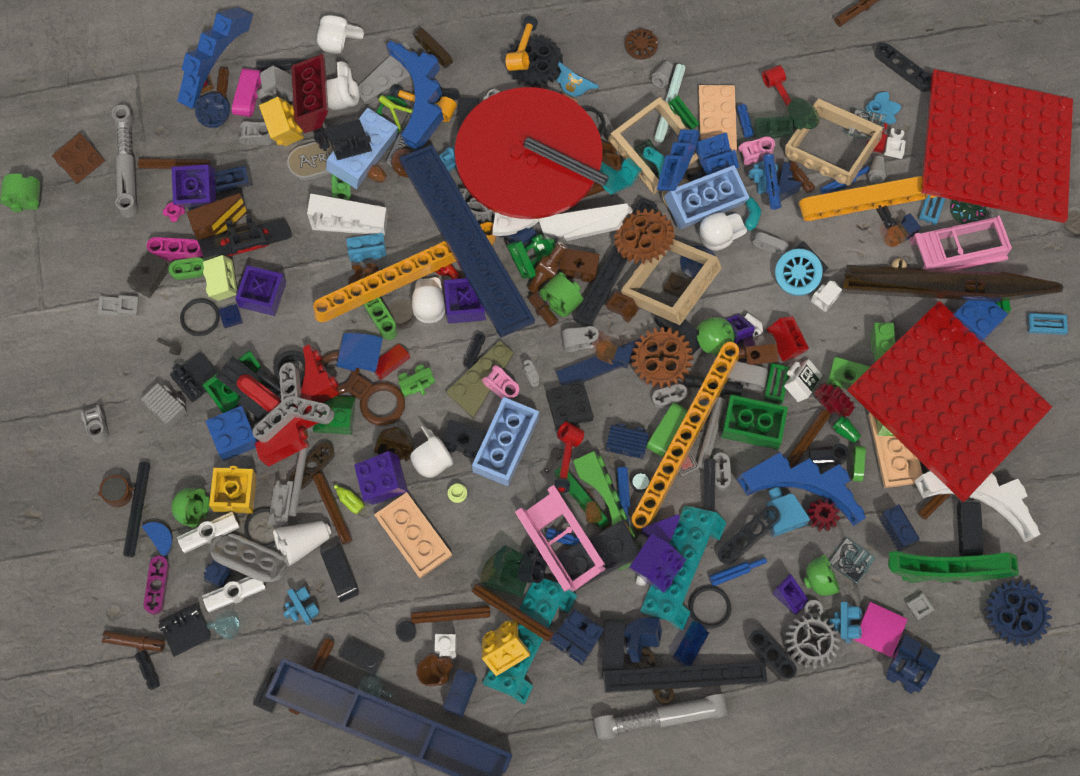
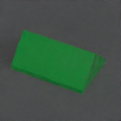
(223, 395)

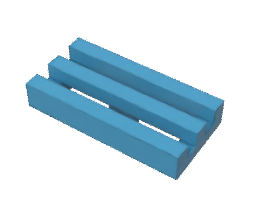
(928, 218)
(1062, 328)

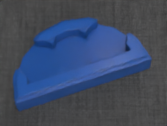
(159, 536)

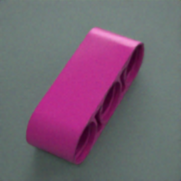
(246, 95)
(168, 244)

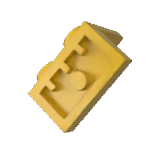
(503, 647)

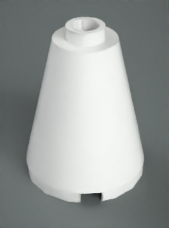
(300, 539)

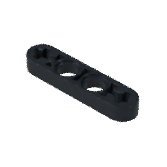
(901, 69)
(751, 537)

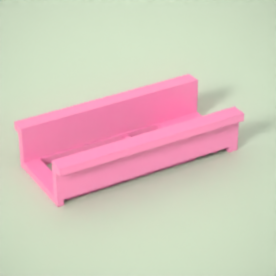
(935, 258)
(543, 514)

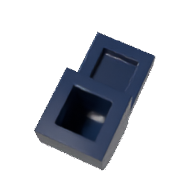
(642, 633)

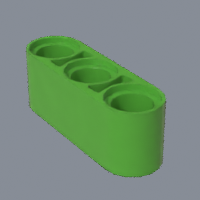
(382, 321)
(667, 430)

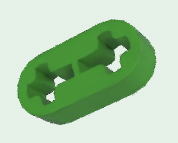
(858, 463)

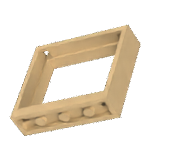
(845, 120)
(627, 151)
(691, 294)

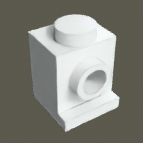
(826, 295)
(445, 645)

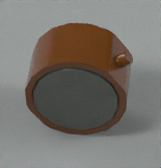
(116, 491)

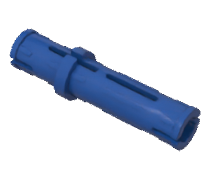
(774, 200)

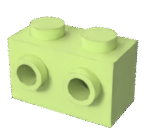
(220, 278)

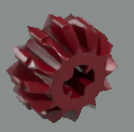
(817, 508)

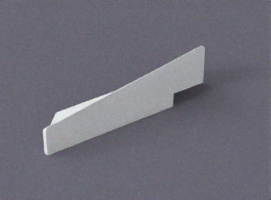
(585, 222)

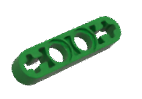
(581, 497)

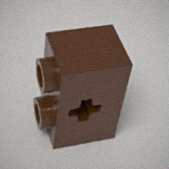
(587, 261)

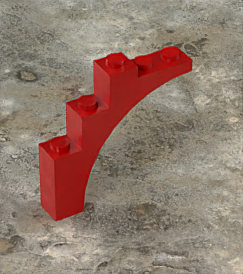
(317, 387)

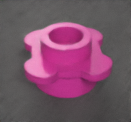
(173, 216)

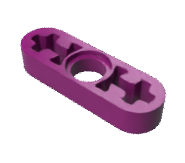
(149, 599)

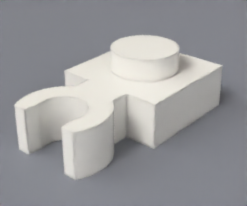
(895, 145)

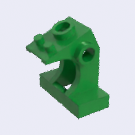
(542, 247)

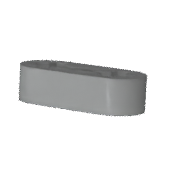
(770, 244)
(667, 392)
(725, 471)

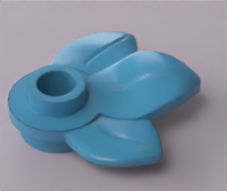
(884, 106)

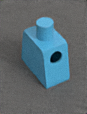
(791, 512)

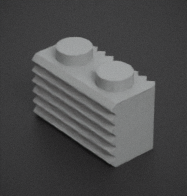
(163, 405)

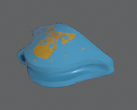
(572, 83)

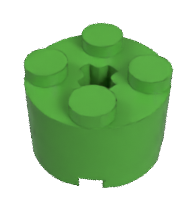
(20, 192)
(562, 295)

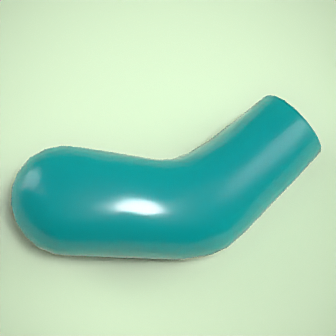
(654, 157)
(754, 214)

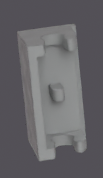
(280, 503)

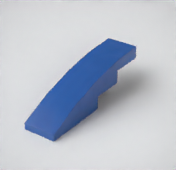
(678, 160)

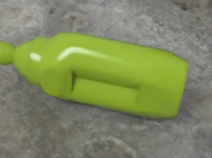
(349, 499)

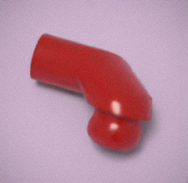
(449, 271)

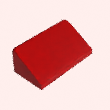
(391, 361)

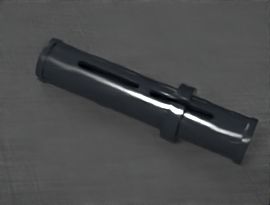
(729, 388)

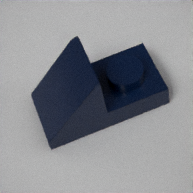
(788, 186)

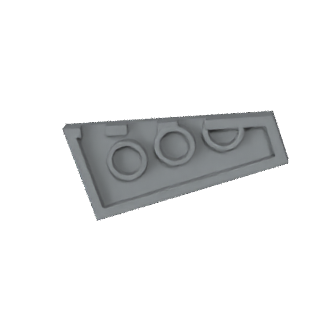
(383, 79)

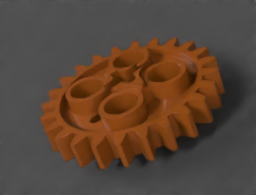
(644, 236)
(661, 374)

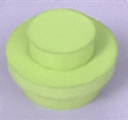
(457, 493)

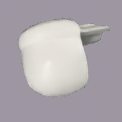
(333, 33)
(343, 90)
(719, 230)
(428, 300)
(431, 457)

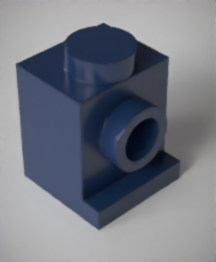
(216, 574)

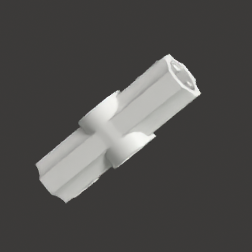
(196, 538)
(221, 597)

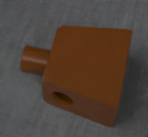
(759, 349)

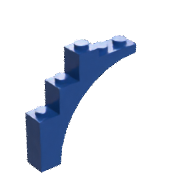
(212, 43)
(426, 114)
(805, 476)

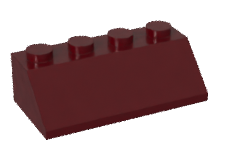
(310, 93)

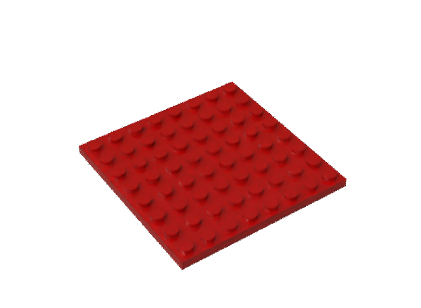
(998, 146)
(950, 400)

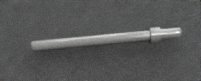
(298, 477)

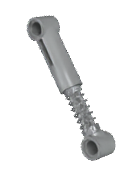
(125, 163)
(668, 715)

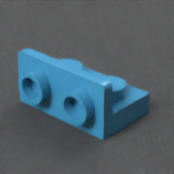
(366, 247)

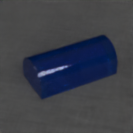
(690, 644)

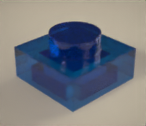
(230, 316)

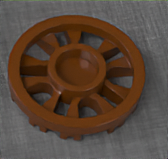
(641, 44)

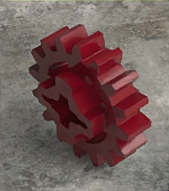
(834, 400)

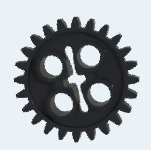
(537, 61)

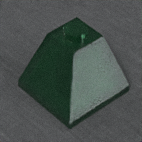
(502, 572)

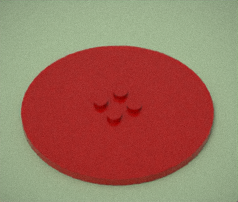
(513, 178)

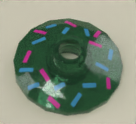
(965, 214)

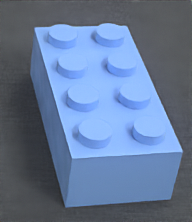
(355, 168)
(706, 196)
(505, 441)

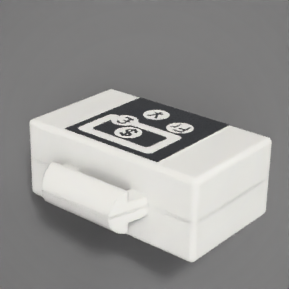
(802, 379)

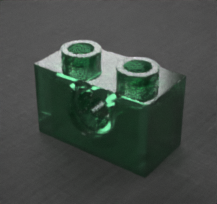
(773, 127)

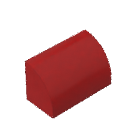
(788, 338)

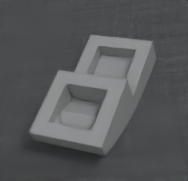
(117, 307)

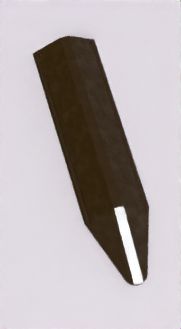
(944, 284)

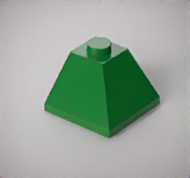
(343, 416)

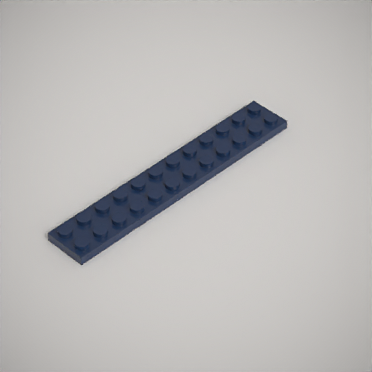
(467, 241)

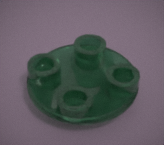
(803, 114)

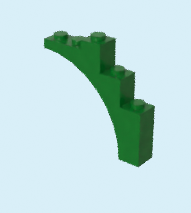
(948, 569)

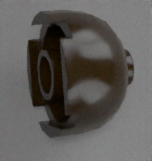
(396, 441)

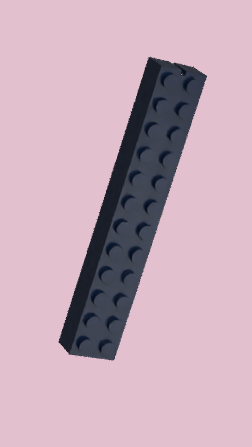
(384, 723)

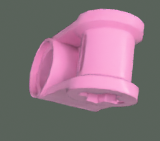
(753, 151)
(500, 382)

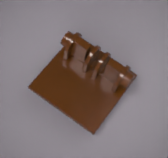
(78, 158)

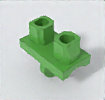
(416, 382)

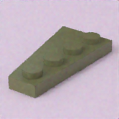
(469, 390)

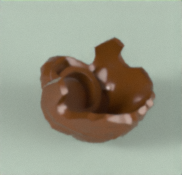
(360, 273)
(434, 670)

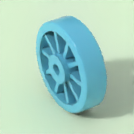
(798, 272)

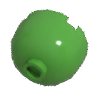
(714, 334)
(190, 506)
(821, 577)

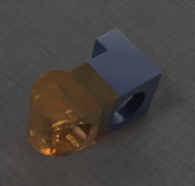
(898, 234)
(614, 354)

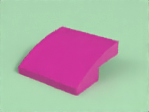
(881, 629)

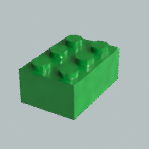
(754, 422)

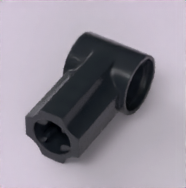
(826, 454)

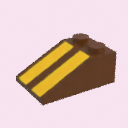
(210, 219)

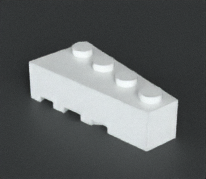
(346, 216)

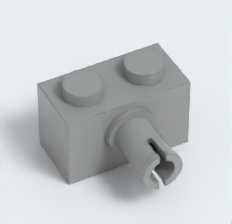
(276, 84)

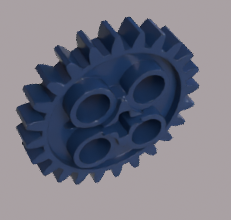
(1035, 621)

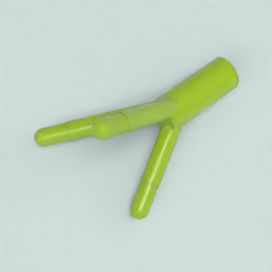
(391, 106)

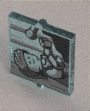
(876, 118)
(851, 560)

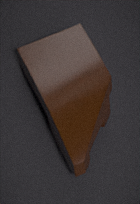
(609, 156)

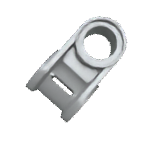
(253, 133)
(577, 338)
(94, 420)

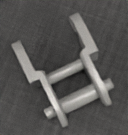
(531, 373)

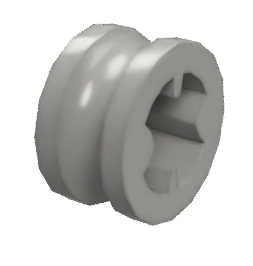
(810, 604)

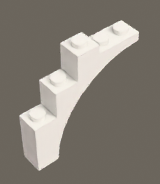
(1004, 498)

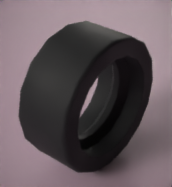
(287, 356)

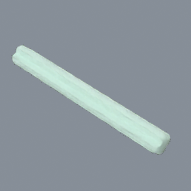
(672, 93)

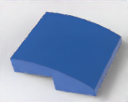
(716, 153)
(359, 351)

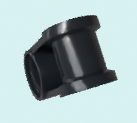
(532, 566)

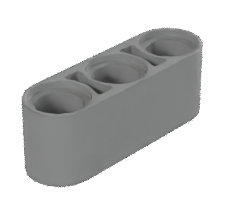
(750, 376)

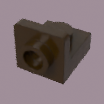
(677, 285)

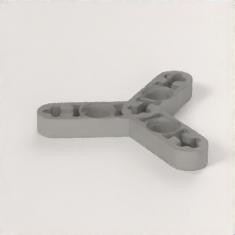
(287, 413)

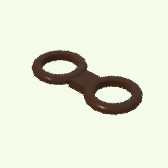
(364, 390)

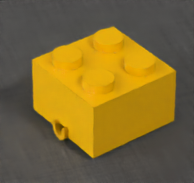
(280, 121)
(233, 490)

